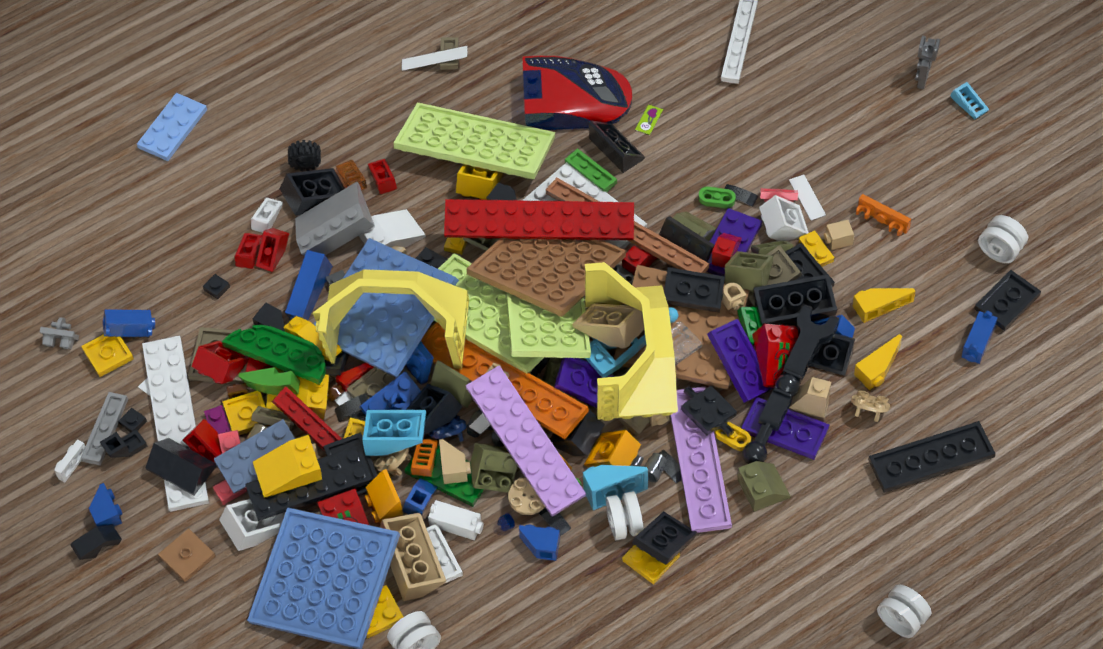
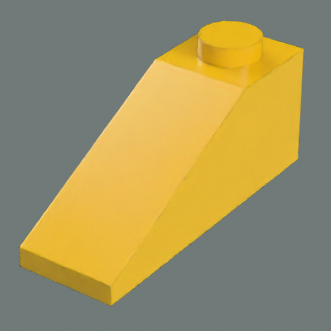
(879, 301)
(306, 330)
(874, 367)

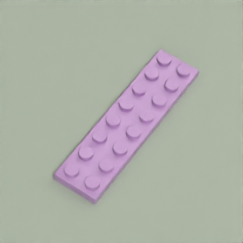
(525, 441)
(700, 472)

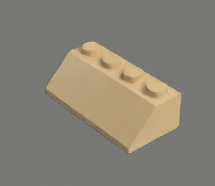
(414, 559)

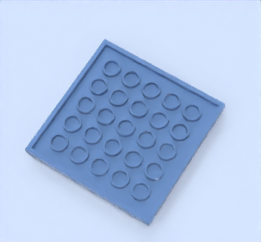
(386, 326)
(324, 578)

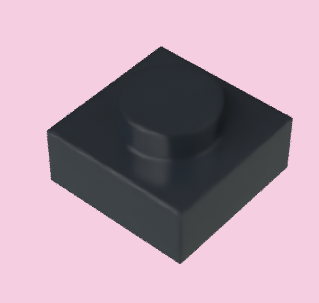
(216, 286)
(132, 420)

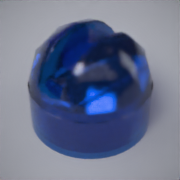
(506, 522)

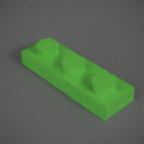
(591, 170)

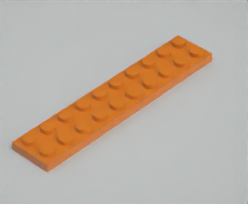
(547, 404)

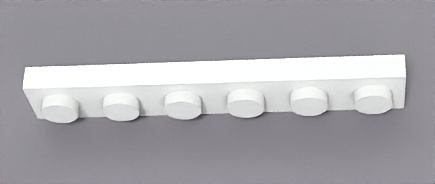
(739, 41)

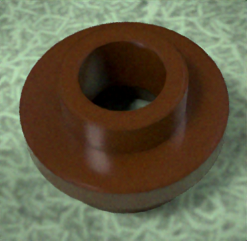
(334, 392)

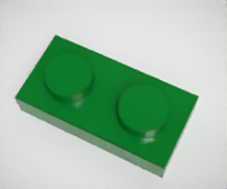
(749, 321)

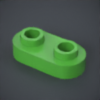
(717, 197)

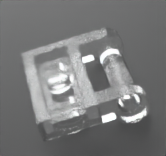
(685, 344)

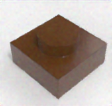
(237, 390)

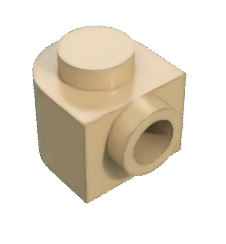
(733, 296)

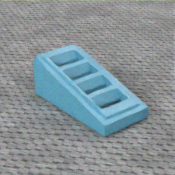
(969, 93)

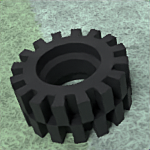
(304, 155)

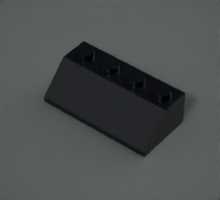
(783, 301)

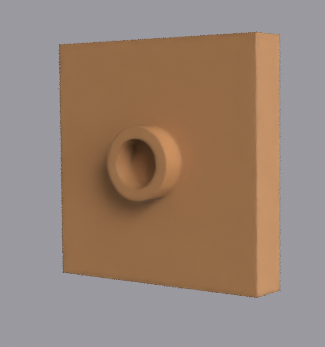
(186, 555)

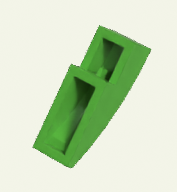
(270, 381)

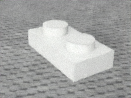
(71, 460)

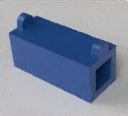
(128, 323)
(979, 337)

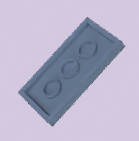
(237, 462)

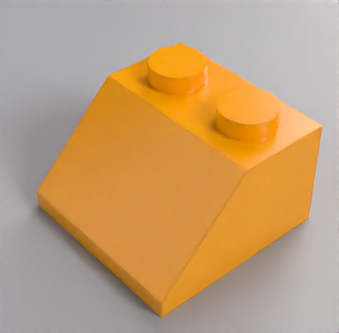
(613, 449)
(383, 498)

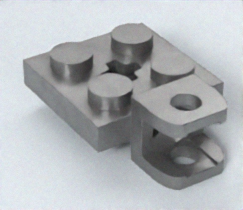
(926, 54)

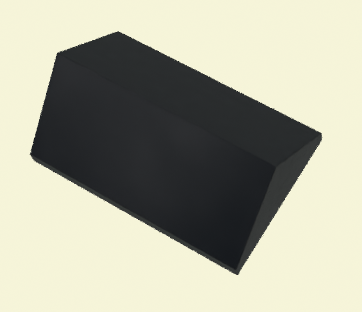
(614, 145)
(834, 355)
(179, 465)

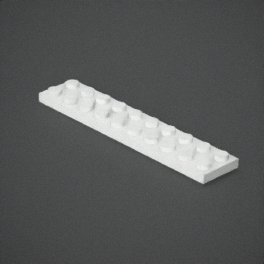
(172, 407)

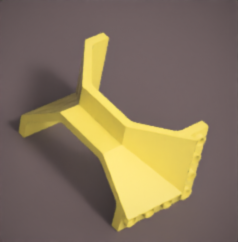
(443, 301)
(651, 381)

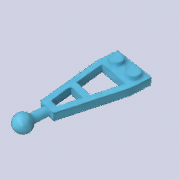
(605, 363)

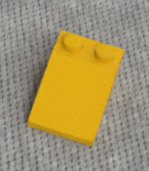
(476, 181)
(310, 394)
(287, 467)

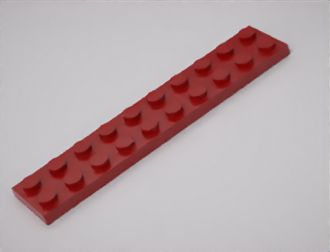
(539, 219)

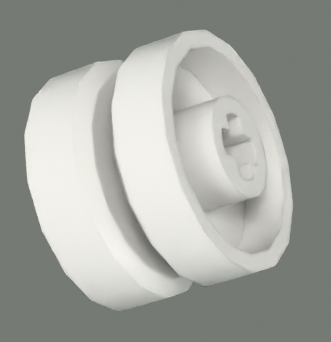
(1003, 239)
(624, 515)
(904, 611)
(414, 632)

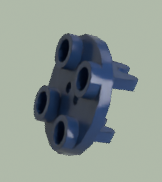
(452, 428)

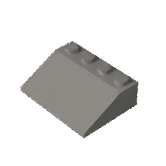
(333, 221)

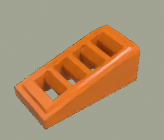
(424, 470)

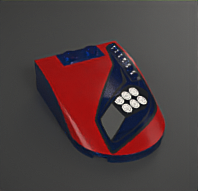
(572, 93)

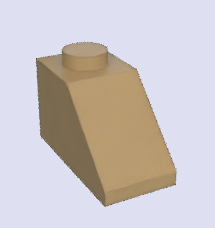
(453, 464)

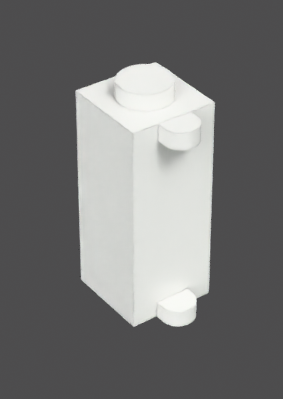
(455, 520)

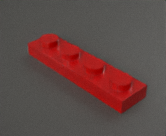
(305, 418)

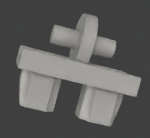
(50, 334)

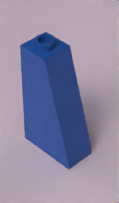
(308, 285)

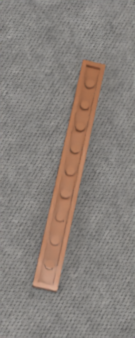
(643, 237)

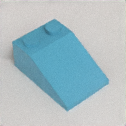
(392, 430)
(613, 480)

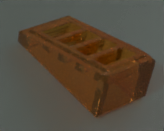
(358, 175)

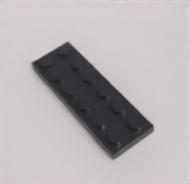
(931, 456)
(339, 474)

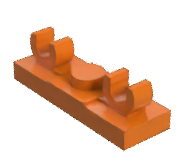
(883, 214)

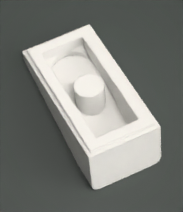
(266, 215)

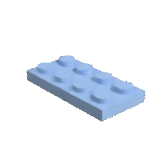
(172, 126)

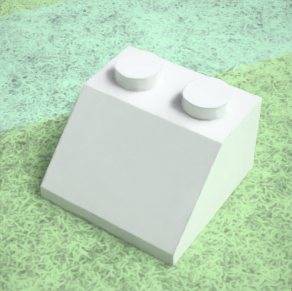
(783, 219)

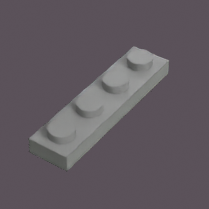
(104, 427)

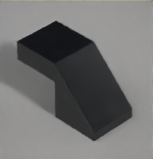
(123, 447)
(91, 543)

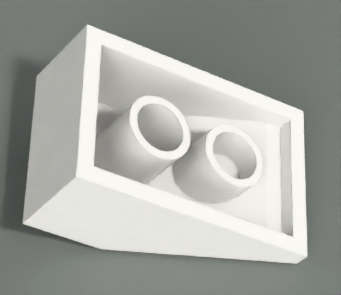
(394, 229)
(244, 528)

